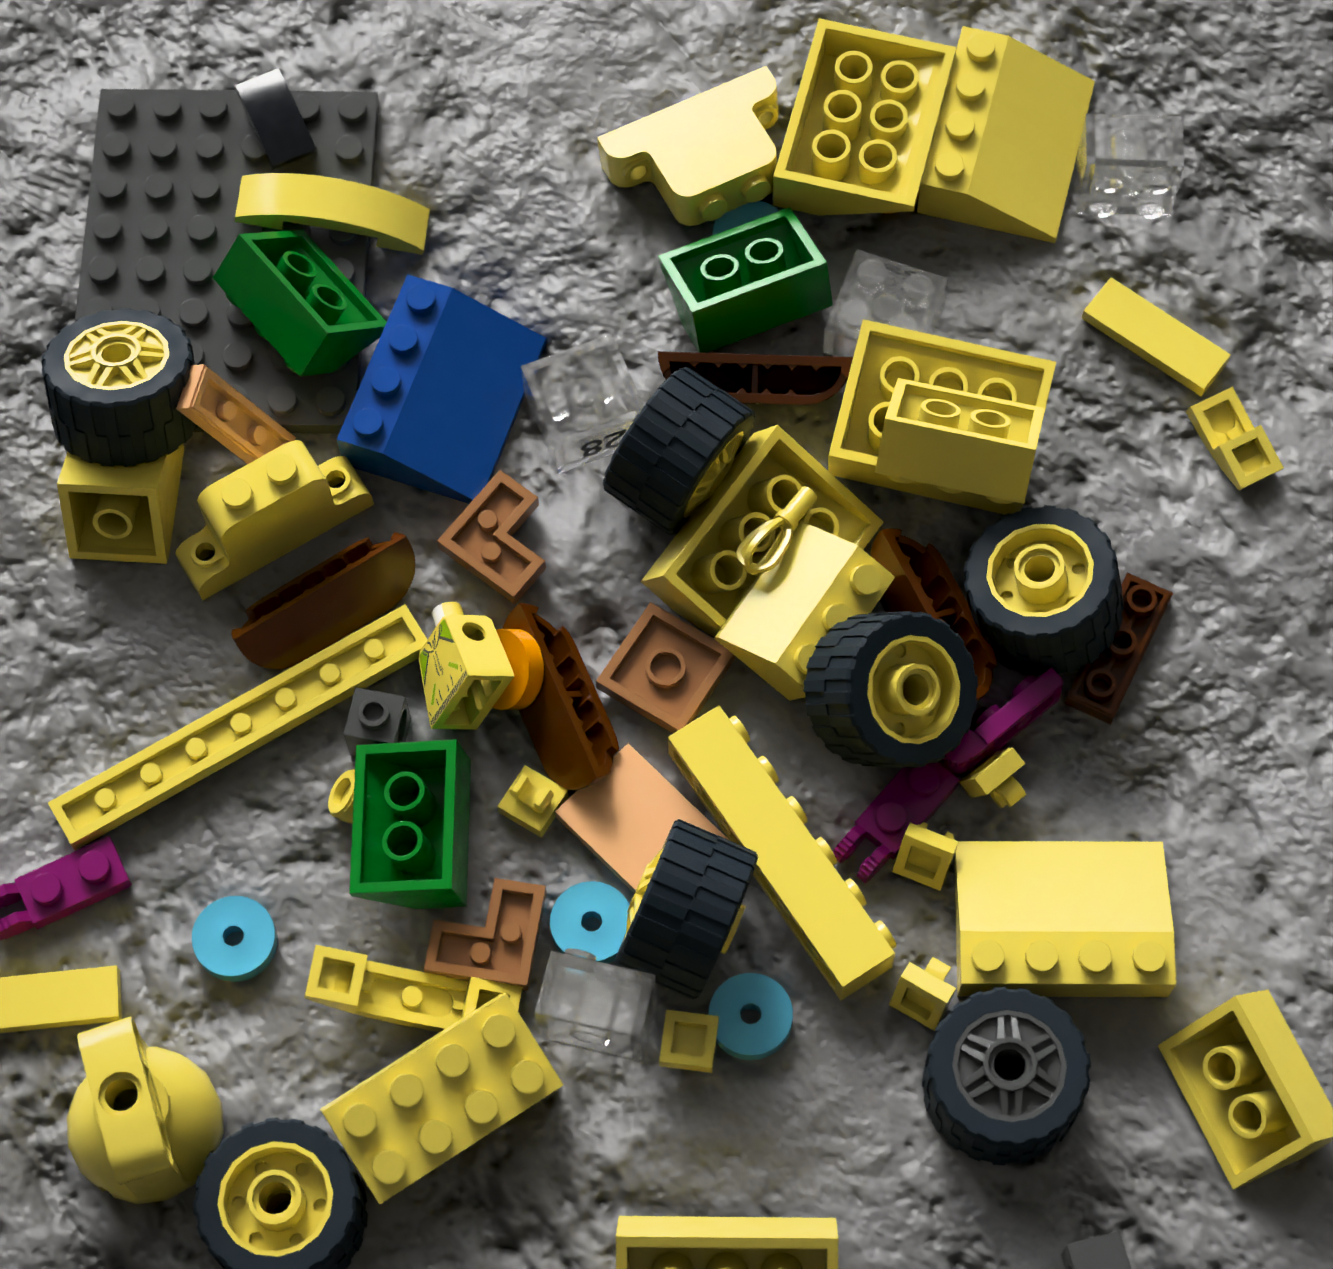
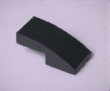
(275, 118)

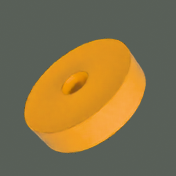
(527, 667)

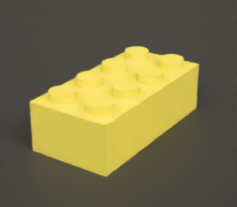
(441, 1097)

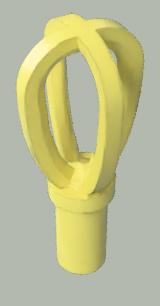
(787, 521)

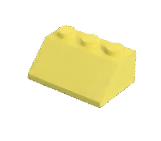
(959, 441)
(798, 602)
(1250, 1087)

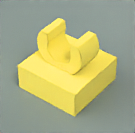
(995, 778)
(532, 801)
(925, 855)
(924, 993)
(689, 1041)

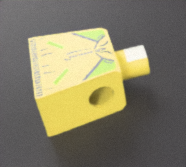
(462, 668)

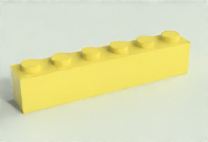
(790, 864)

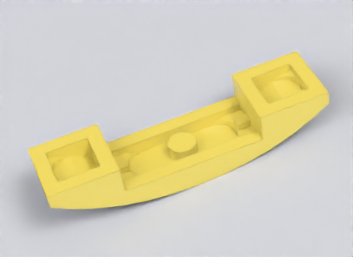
(333, 205)
(397, 993)

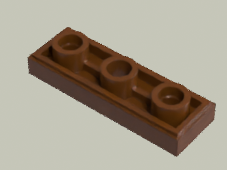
(1105, 681)

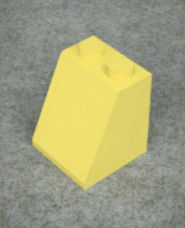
(120, 509)

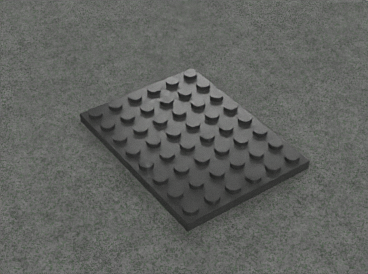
(166, 219)

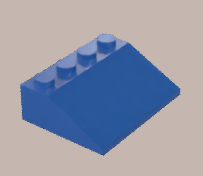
(439, 392)

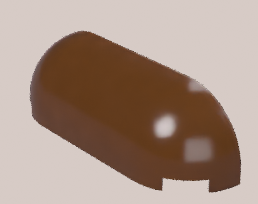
(765, 376)
(928, 586)
(326, 602)
(567, 715)

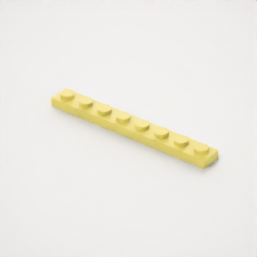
(238, 727)

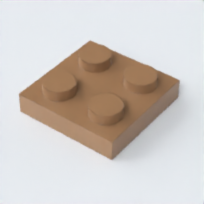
(665, 669)

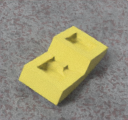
(1232, 440)

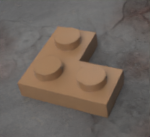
(484, 540)
(502, 948)

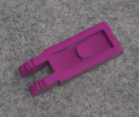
(1000, 725)
(907, 798)
(63, 887)

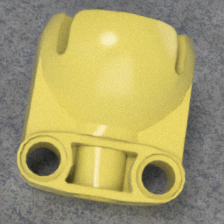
(162, 1138)

